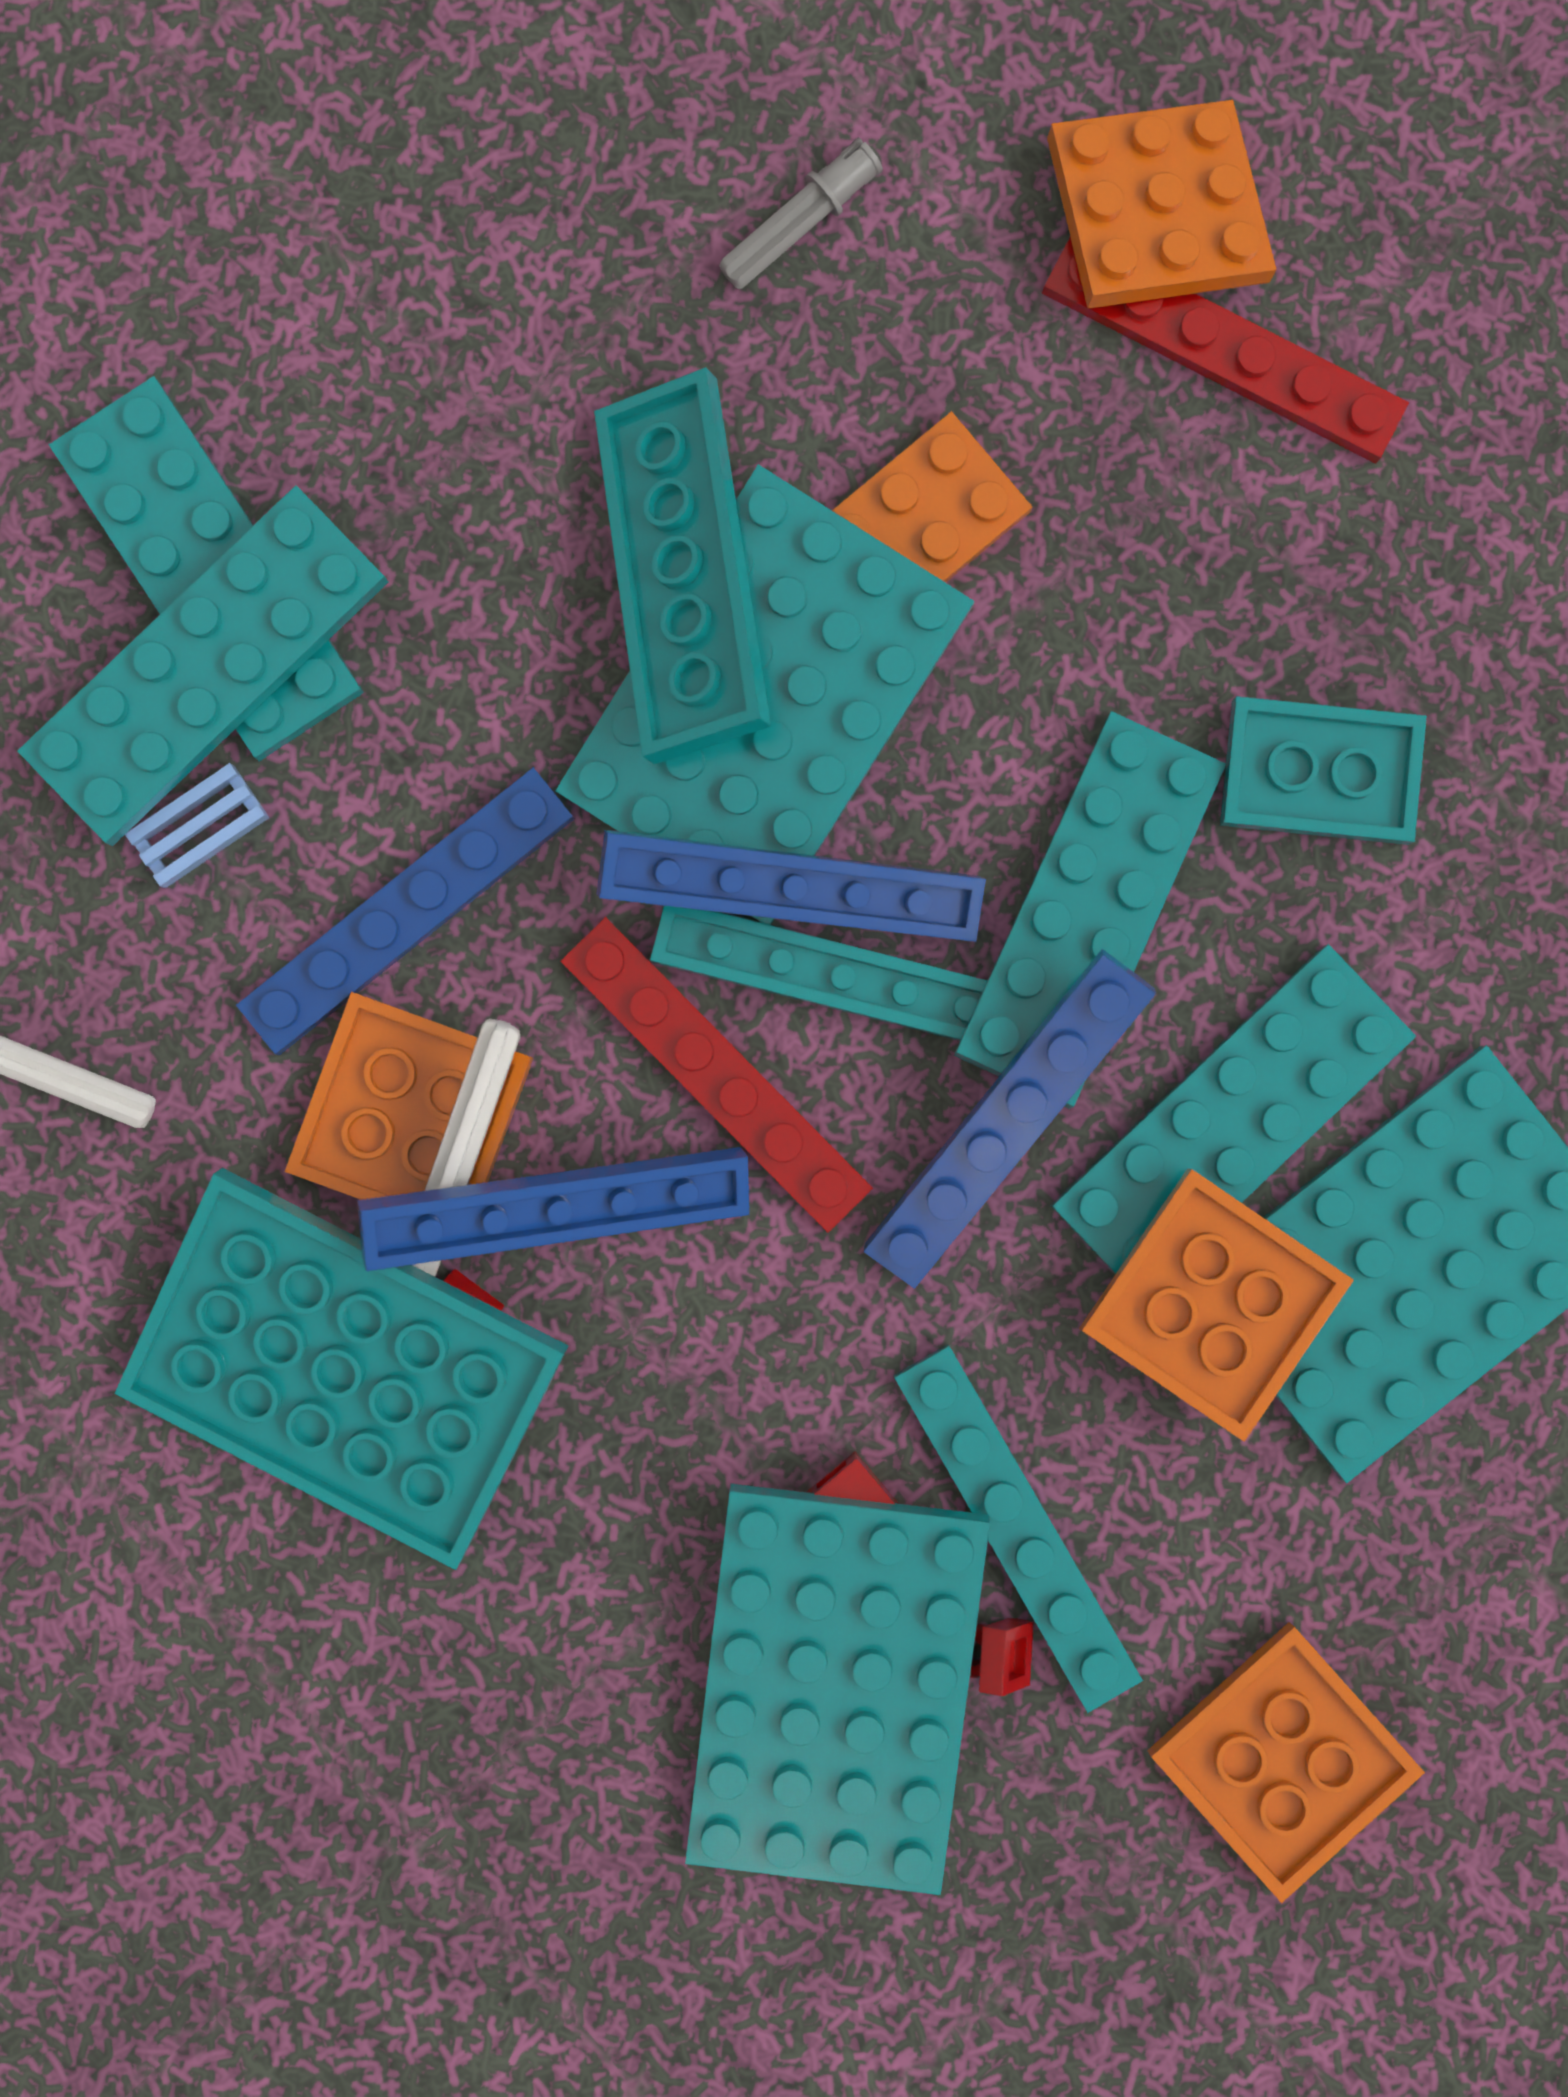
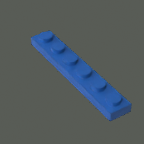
(789, 886)
(405, 911)
(1009, 1118)
(552, 1208)

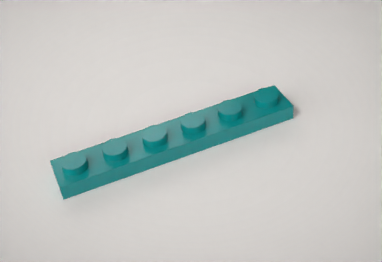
(817, 970)
(1018, 1528)

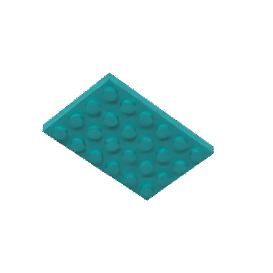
(842, 656)
(1453, 1256)
(339, 1376)
(836, 1688)

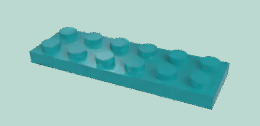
(172, 523)
(681, 568)
(203, 666)
(1095, 883)
(1242, 1104)

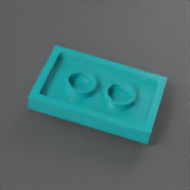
(1323, 770)

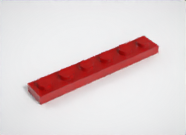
(1247, 362)
(716, 1074)

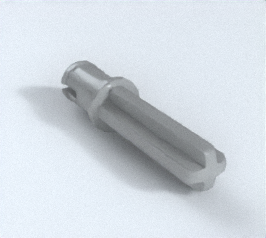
(822, 195)

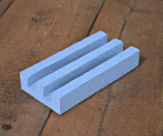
(184, 804)

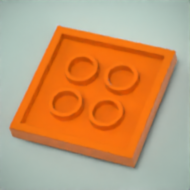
(1160, 203)
(390, 1101)
(1216, 1304)
(1285, 1762)

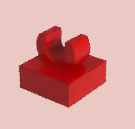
(1004, 1656)

